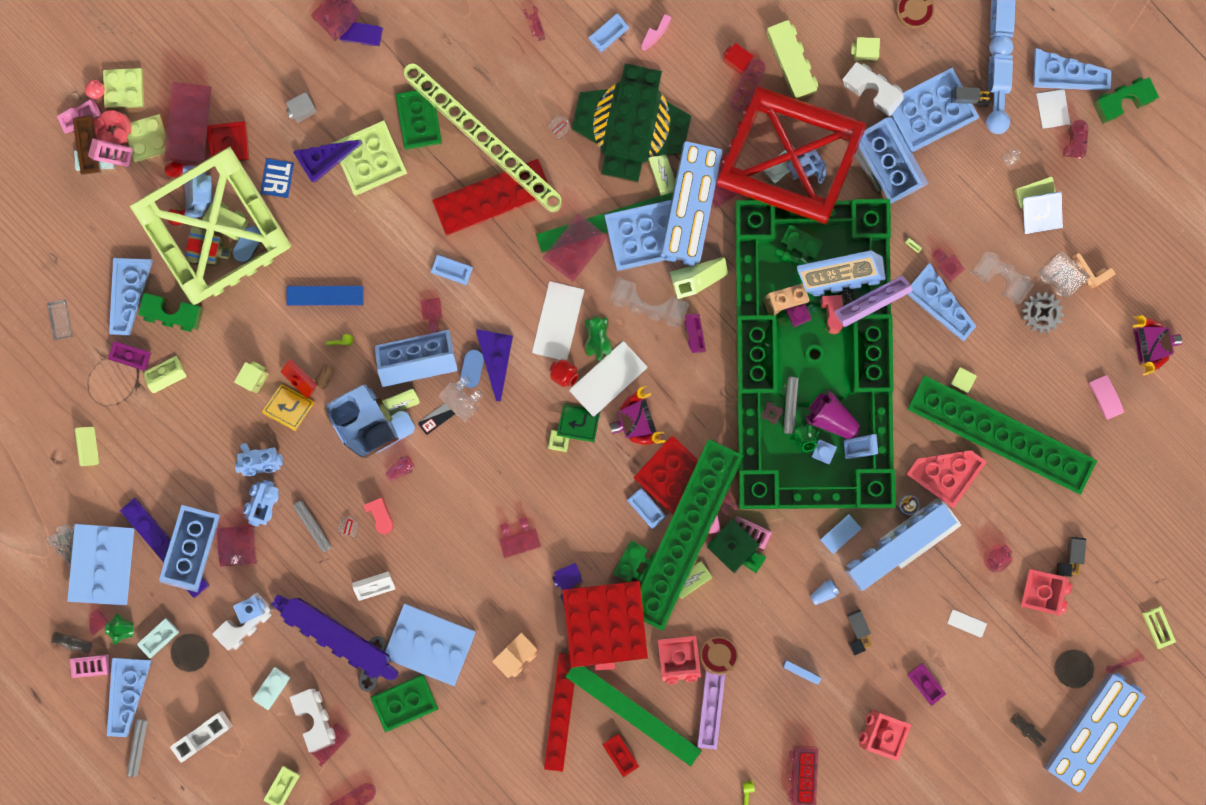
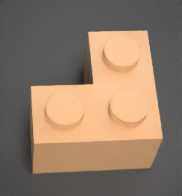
(514, 655)

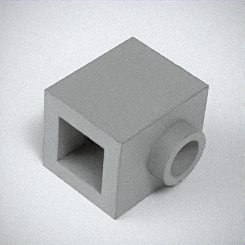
(300, 107)

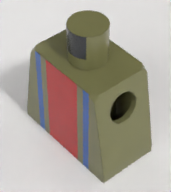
(195, 245)

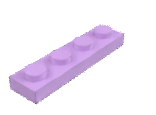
(873, 301)
(711, 711)

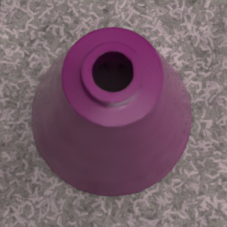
(832, 416)

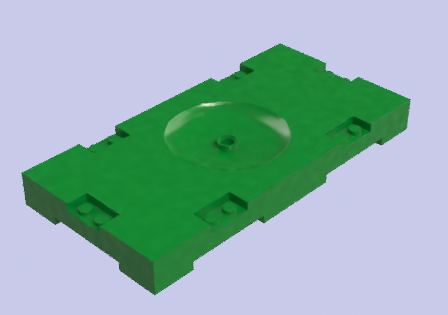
(850, 364)

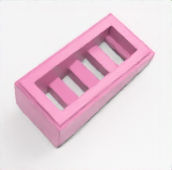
(98, 150)
(759, 529)
(105, 666)

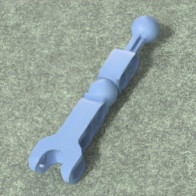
(1000, 63)

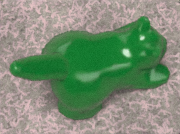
(597, 340)

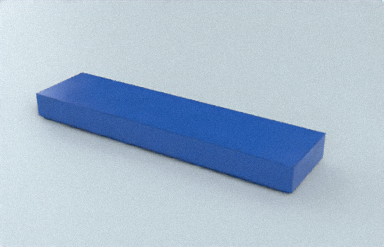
(325, 295)

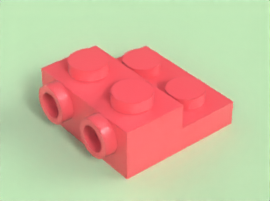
(1046, 592)
(679, 659)
(884, 735)

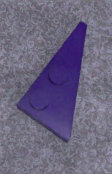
(320, 160)
(496, 354)

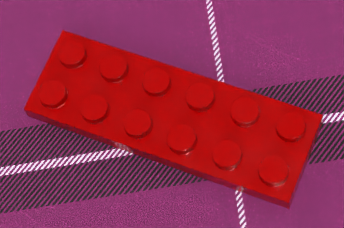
(485, 200)

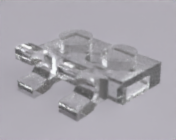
(458, 401)

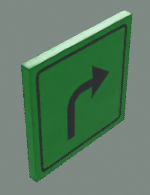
(577, 423)

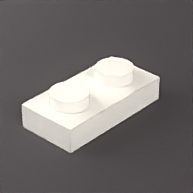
(373, 586)

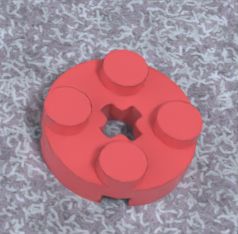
(113, 118)

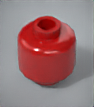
(563, 373)

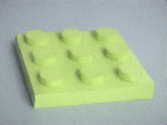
(373, 161)

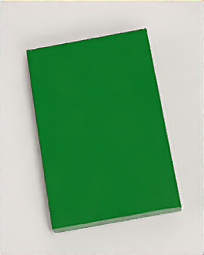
(417, 120)
(404, 703)

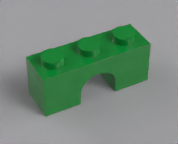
(1140, 92)
(187, 316)

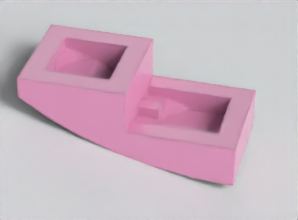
(653, 36)
(86, 109)
(1107, 397)

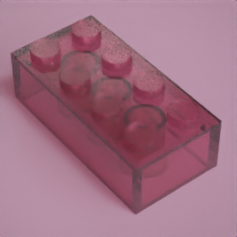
(187, 123)

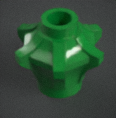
(805, 436)
(119, 629)

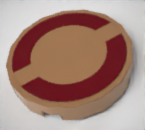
(915, 13)
(719, 656)

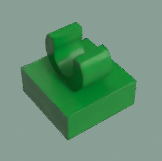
(755, 561)

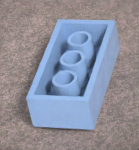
(189, 548)

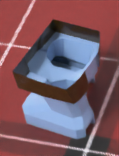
(366, 423)

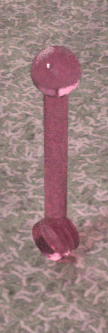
(1110, 669)

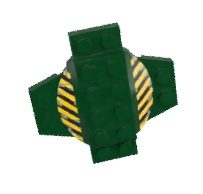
(631, 122)

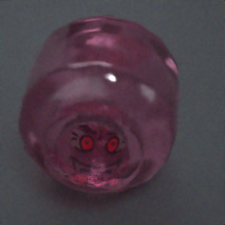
(998, 558)

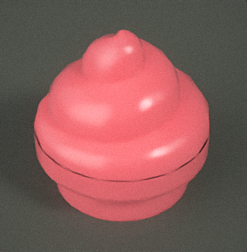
(94, 89)

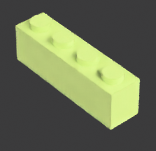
(791, 60)

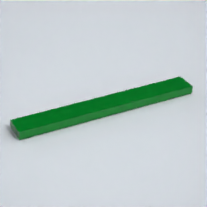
(548, 238)
(634, 714)

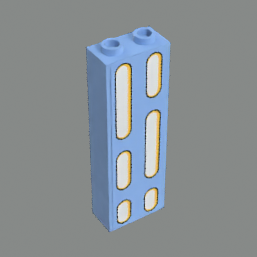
(691, 203)
(1095, 731)

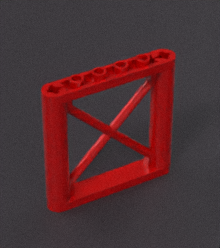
(772, 103)

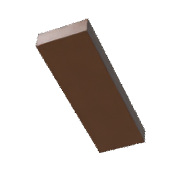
(84, 133)

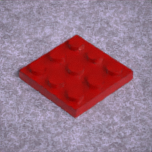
(668, 473)

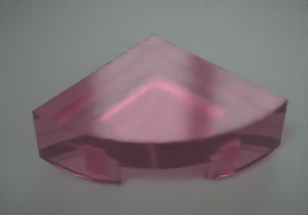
(97, 621)

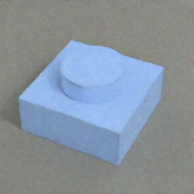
(824, 451)

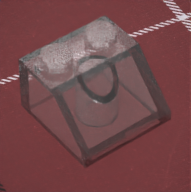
(1063, 274)

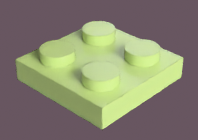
(123, 88)
(147, 137)

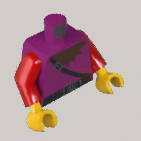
(1153, 343)
(636, 420)

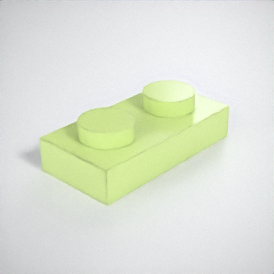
(282, 786)

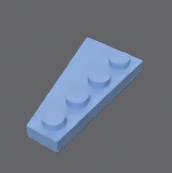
(1065, 73)
(128, 285)
(940, 303)
(126, 687)

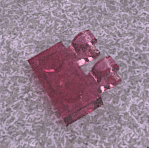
(519, 542)

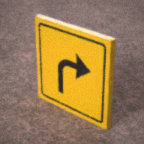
(288, 407)

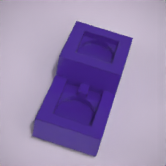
(363, 34)

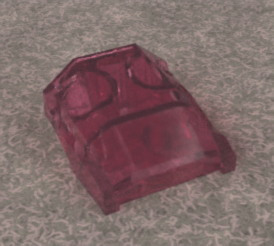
(336, 16)
(236, 545)

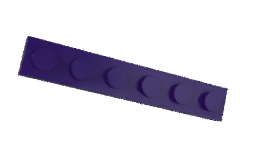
(152, 534)

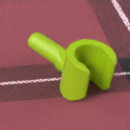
(347, 340)
(748, 787)

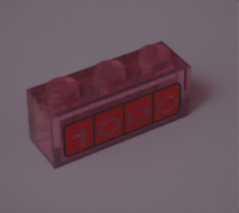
(803, 775)

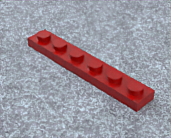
(559, 717)

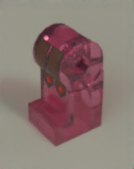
(1078, 140)

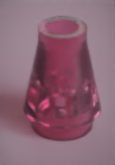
(401, 468)

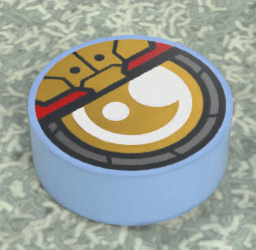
(909, 504)

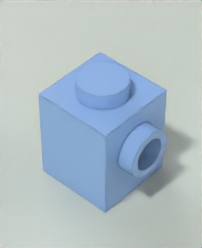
(250, 609)

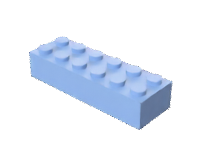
(900, 546)

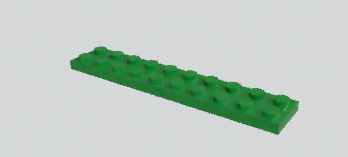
(1002, 435)
(687, 532)

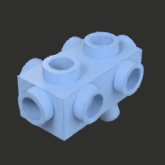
(257, 461)
(263, 497)

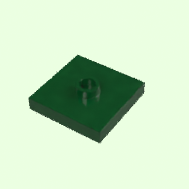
(733, 546)

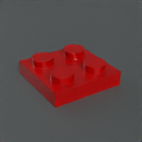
(229, 135)

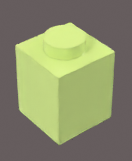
(866, 49)

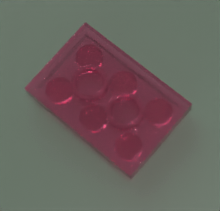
(575, 247)

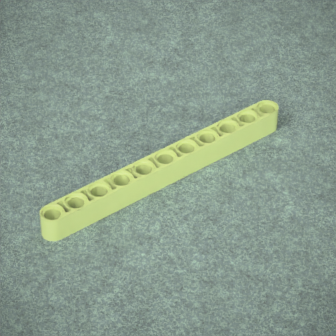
(479, 129)

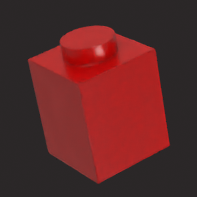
(737, 58)

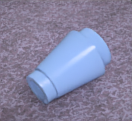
(825, 592)

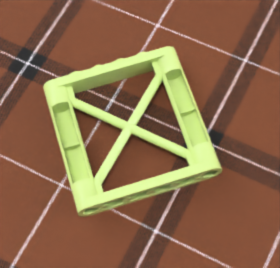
(191, 283)

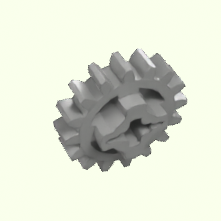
(1047, 318)

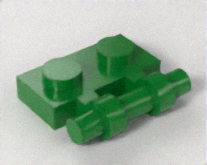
(800, 241)
(630, 562)

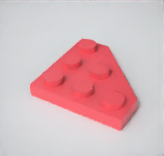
(947, 474)

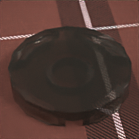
(190, 652)
(1074, 668)

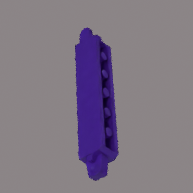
(335, 636)

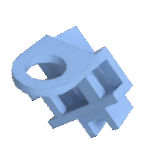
(815, 166)

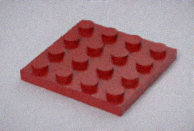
(605, 624)

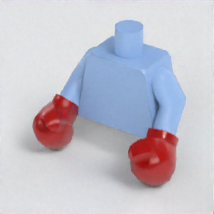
(197, 191)

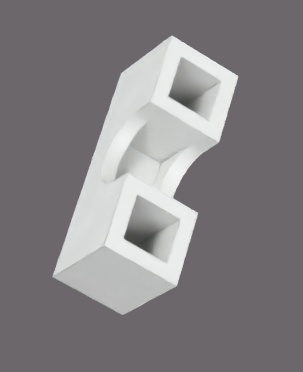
(861, 78)
(231, 635)
(321, 734)
(201, 736)

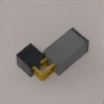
(970, 96)
(1076, 555)
(860, 630)

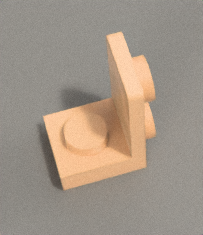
(1101, 276)
(785, 298)

